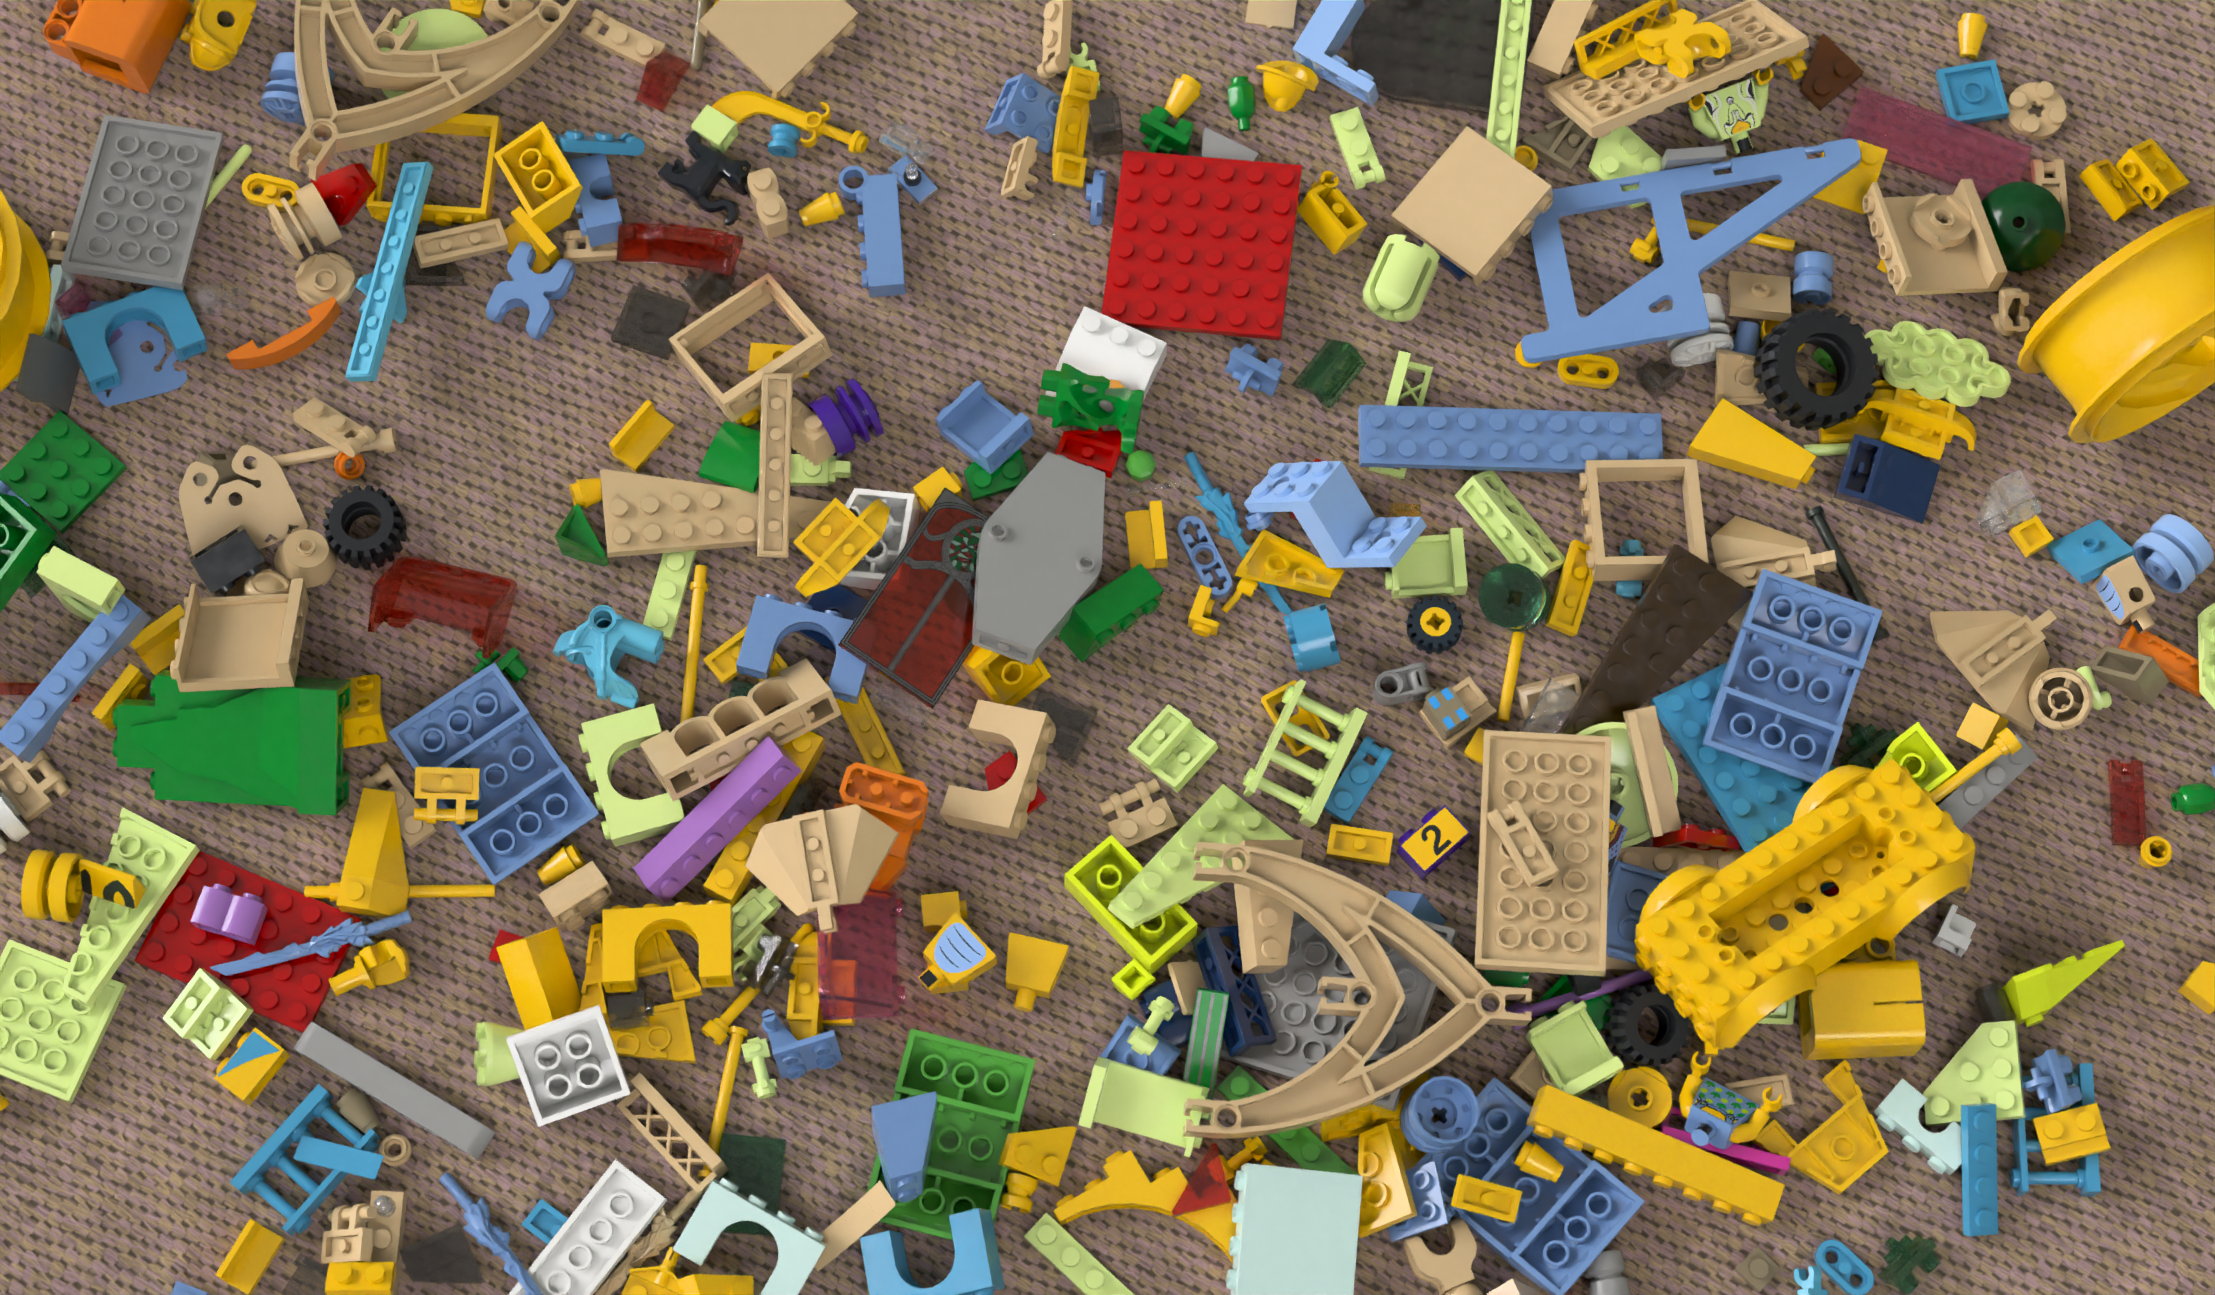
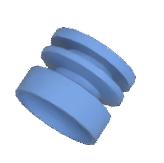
(281, 93)
(1451, 1102)

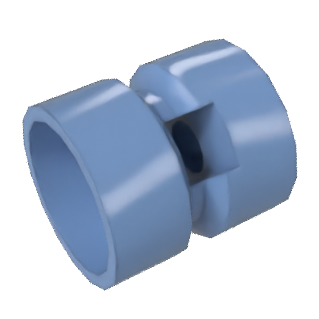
(1812, 277)

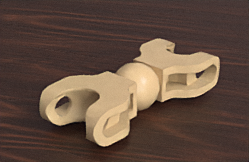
(1447, 1272)

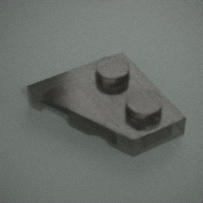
(443, 1259)

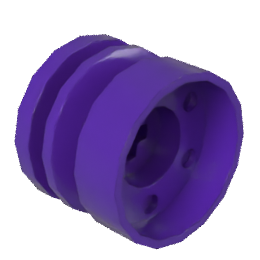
(847, 417)

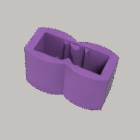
(229, 914)

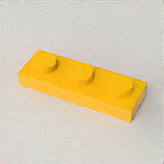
(1571, 591)

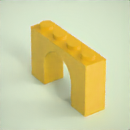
(629, 928)

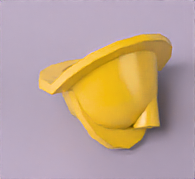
(1285, 83)

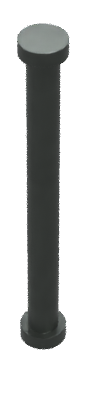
(1816, 515)

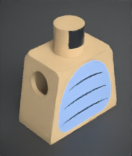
(2126, 594)

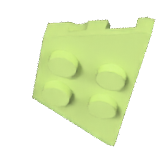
(1623, 155)

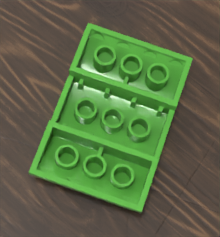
(978, 1104)

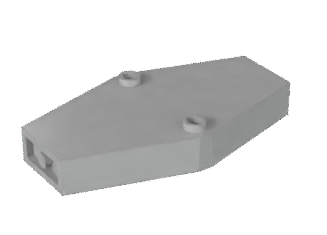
(1038, 558)

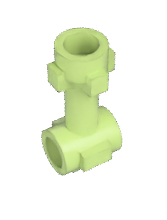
(1143, 1039)
(756, 1051)

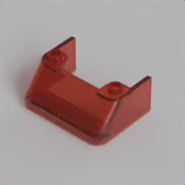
(445, 597)

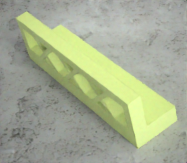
(1394, 395)
(1508, 528)

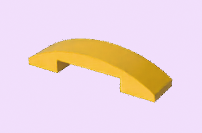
(1072, 125)

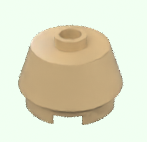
(306, 556)
(2060, 698)

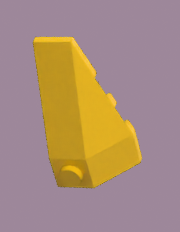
(375, 867)

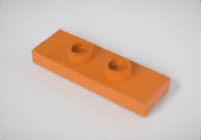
(2176, 664)

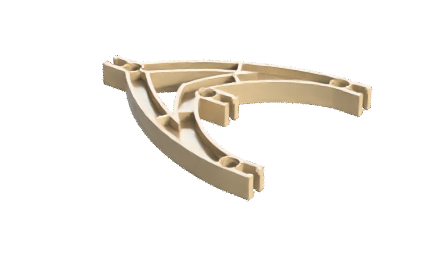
(439, 79)
(1351, 921)

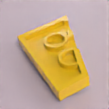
(665, 1038)
(1359, 1121)
(1385, 1186)

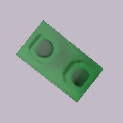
(1163, 137)
(507, 664)

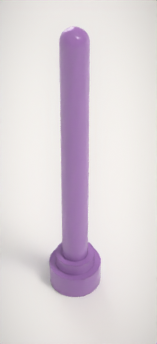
(1554, 1003)

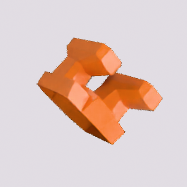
(894, 801)

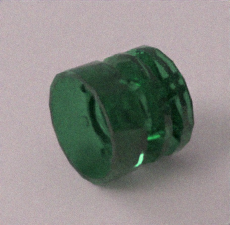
(1497, 594)

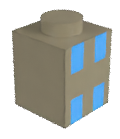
(1446, 712)

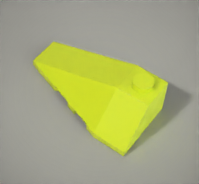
(1921, 757)
(2044, 987)

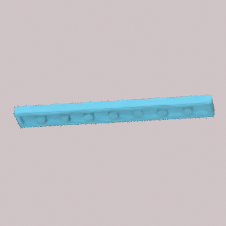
(389, 272)

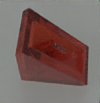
(661, 79)

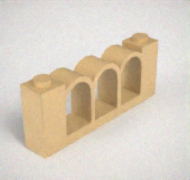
(808, 706)

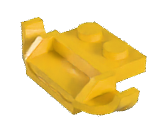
(1919, 422)
(838, 542)
(803, 999)

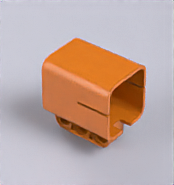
(117, 37)

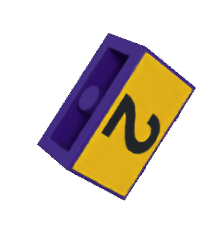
(1433, 841)

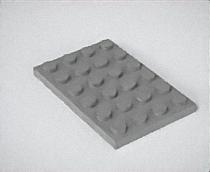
(143, 202)

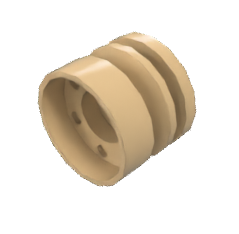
(304, 222)

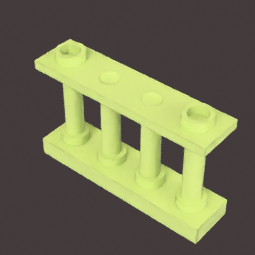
(1334, 751)

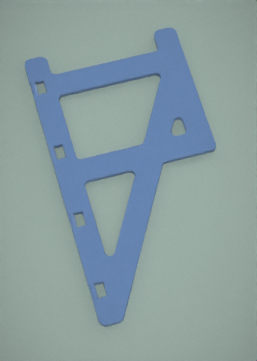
(1627, 317)

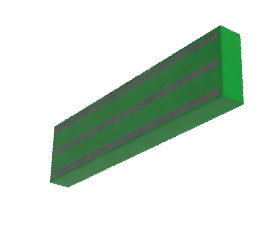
(1206, 1038)

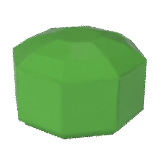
(1140, 465)

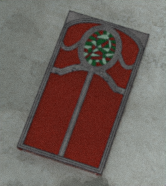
(923, 609)

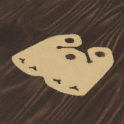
(262, 509)

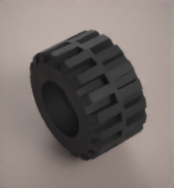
(377, 546)
(1624, 1030)

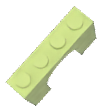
(79, 585)
(606, 741)

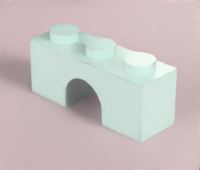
(1901, 1113)

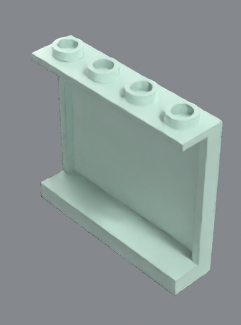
(1294, 1232)

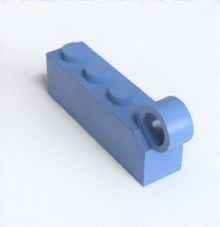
(881, 228)

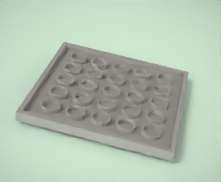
(1293, 1000)

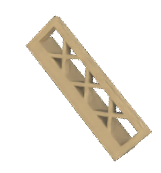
(1652, 770)
(680, 1126)

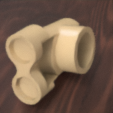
(507, 10)

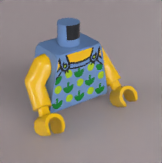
(1720, 1114)

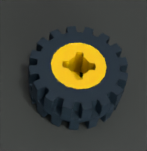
(1433, 636)

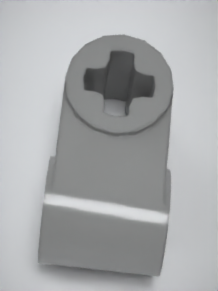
(1409, 684)

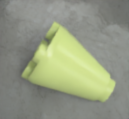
(494, 1058)

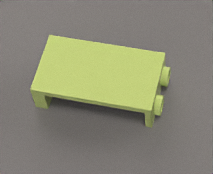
(1142, 1103)

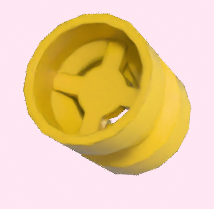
(1019, 1190)

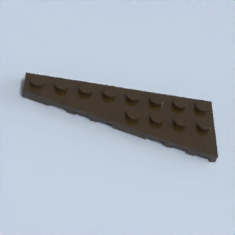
(1667, 626)

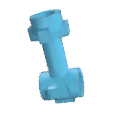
(1632, 588)

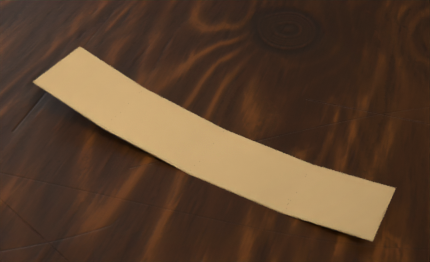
(855, 1223)

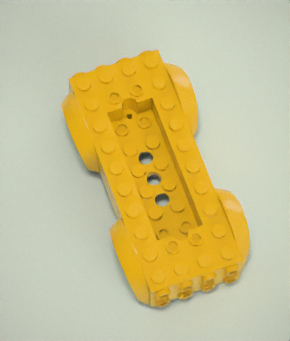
(1856, 827)

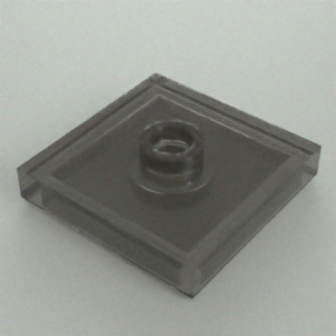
(649, 322)

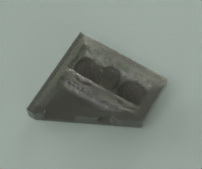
(438, 275)
(1071, 723)
(805, 798)

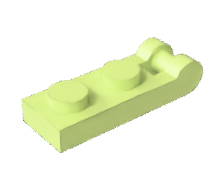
(1356, 147)

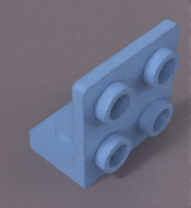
(1025, 111)

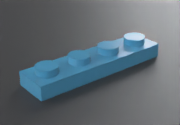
(1979, 1169)

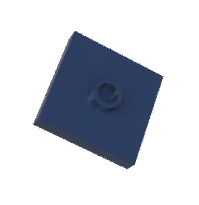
(838, 600)

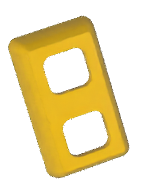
(1302, 717)

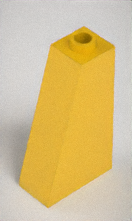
(1750, 447)

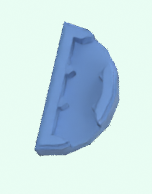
(1095, 194)

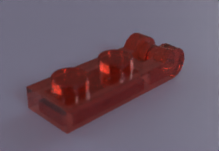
(2127, 803)

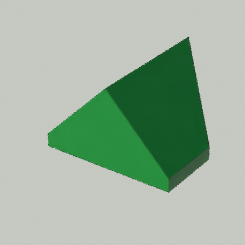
(578, 539)

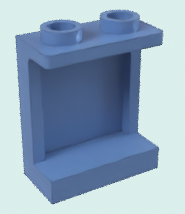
(983, 427)

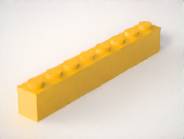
(1655, 1155)

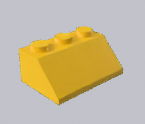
(540, 177)

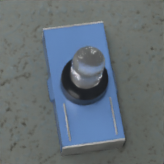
(913, 180)

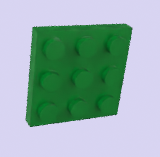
(61, 472)

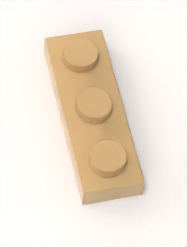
(460, 243)

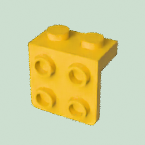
(365, 720)

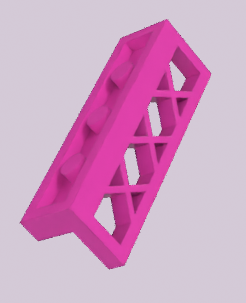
(1747, 1156)

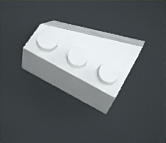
(899, 529)

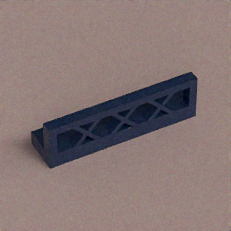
(1216, 970)

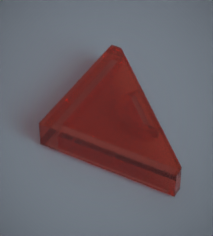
(1206, 1187)

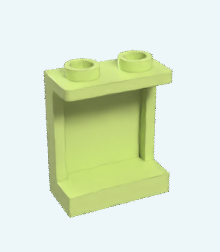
(1430, 568)
(1572, 1050)

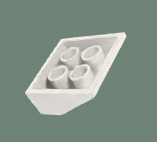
(1114, 351)
(568, 1065)

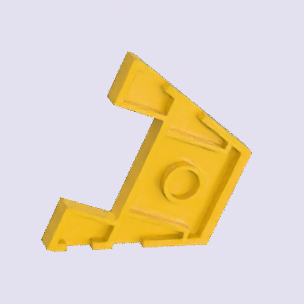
(655, 957)
(1840, 1146)

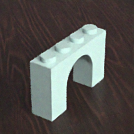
(724, 1206)

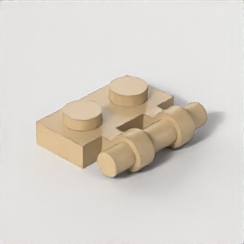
(22, 788)
(1142, 824)
(352, 1243)

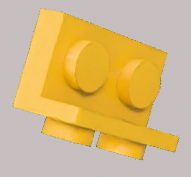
(2151, 173)

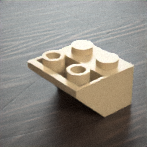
(577, 897)

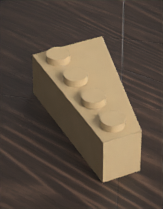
(1555, 42)
(1262, 920)

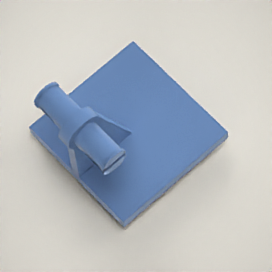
(795, 1056)

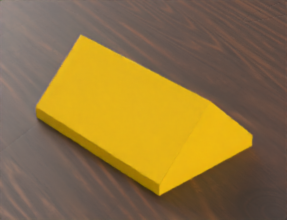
(540, 978)

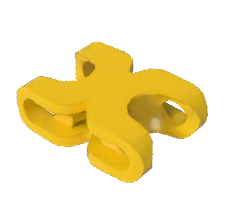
(1682, 43)

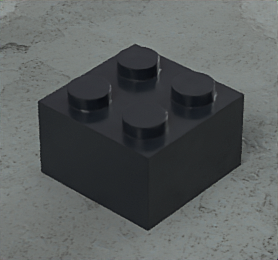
(227, 560)

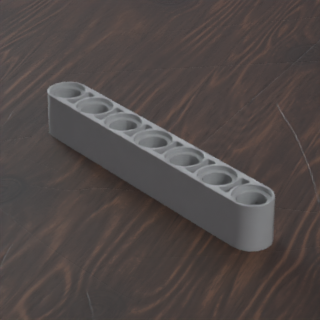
(394, 1090)

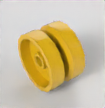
(52, 886)

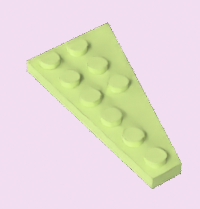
(1169, 874)
(113, 929)

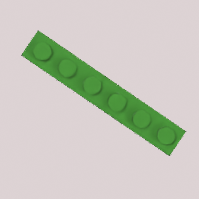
(1299, 1143)

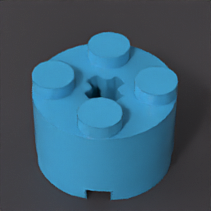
(1313, 638)

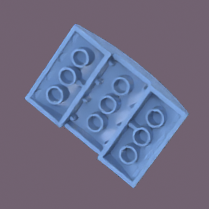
(1791, 677)
(524, 786)
(1558, 1223)

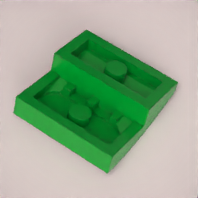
(733, 457)

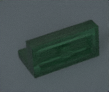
(1331, 371)

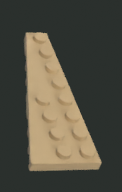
(678, 515)

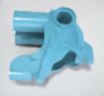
(603, 648)

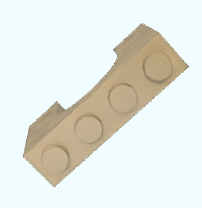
(1004, 808)

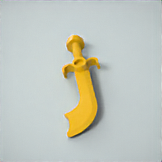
(748, 103)

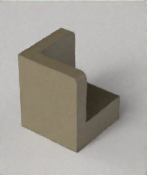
(223, 464)

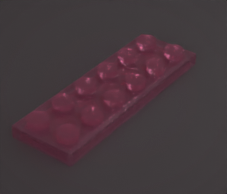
(1936, 143)

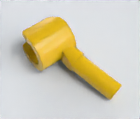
(1245, 587)

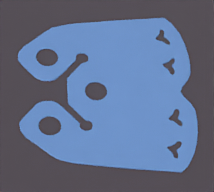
(136, 367)

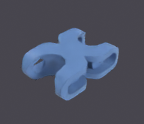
(530, 290)

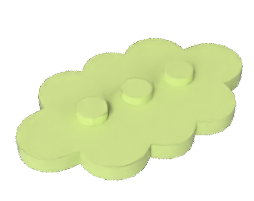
(1938, 364)

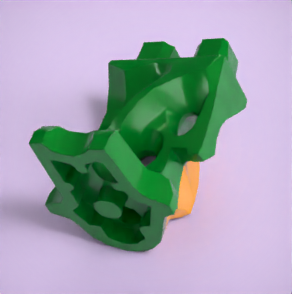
(1083, 394)

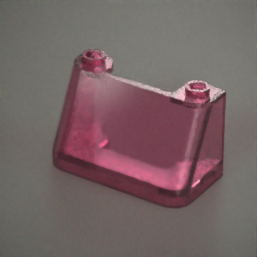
(861, 960)

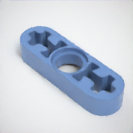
(1202, 533)

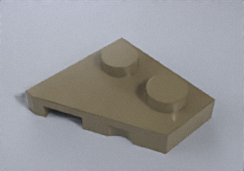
(1560, 143)

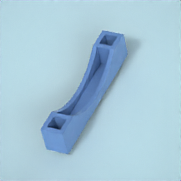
(38, 716)

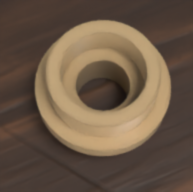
(388, 1142)

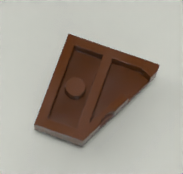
(1828, 74)

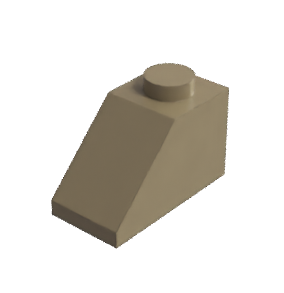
(2130, 673)

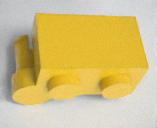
(1331, 214)

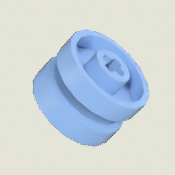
(2173, 553)

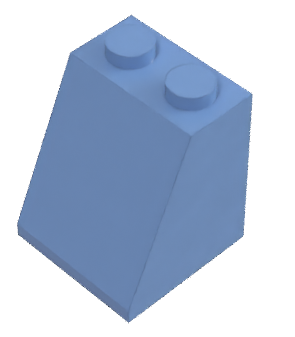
(904, 1142)

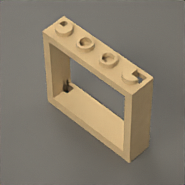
(729, 314)
(1638, 567)

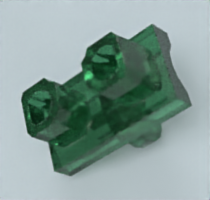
(1868, 745)
(1904, 1257)

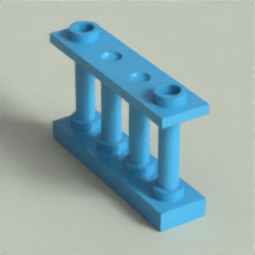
(274, 1154)
(2086, 1176)

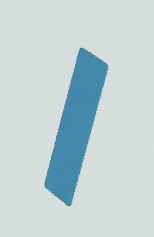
(338, 1157)

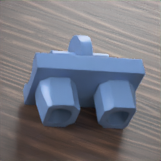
(1253, 372)
(2050, 1082)

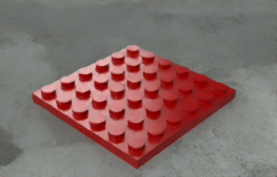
(1202, 244)

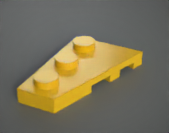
(1288, 566)

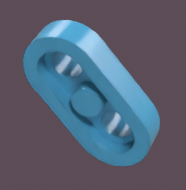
(1845, 1266)

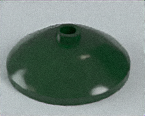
(2043, 227)

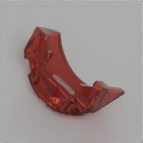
(679, 246)

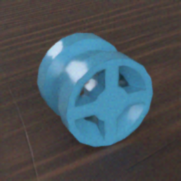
(784, 140)

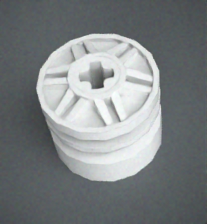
(1702, 347)

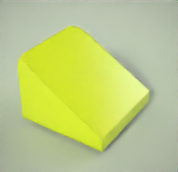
(1132, 980)

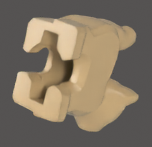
(2011, 311)

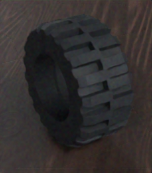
(1847, 350)

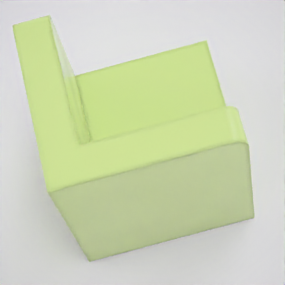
(715, 128)

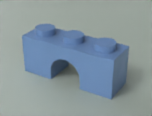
(600, 217)

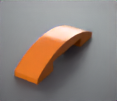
(291, 344)

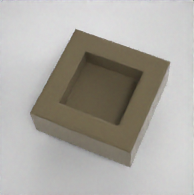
(1757, 1269)

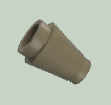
(359, 1111)

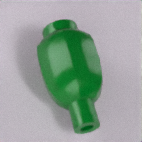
(1241, 101)
(2194, 799)

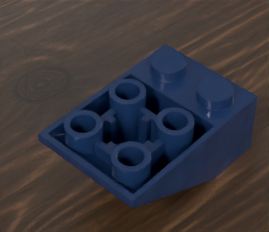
(1886, 479)

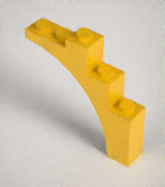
(1130, 1188)

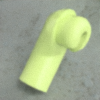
(2100, 699)

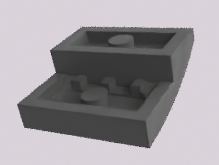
(48, 373)

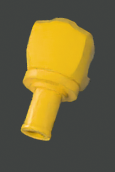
(374, 966)

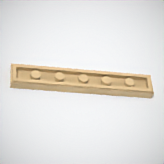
(774, 465)

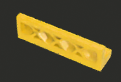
(1624, 50)

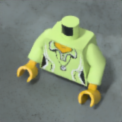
(1732, 110)

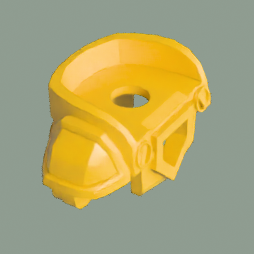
(211, 43)

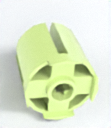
(1400, 279)

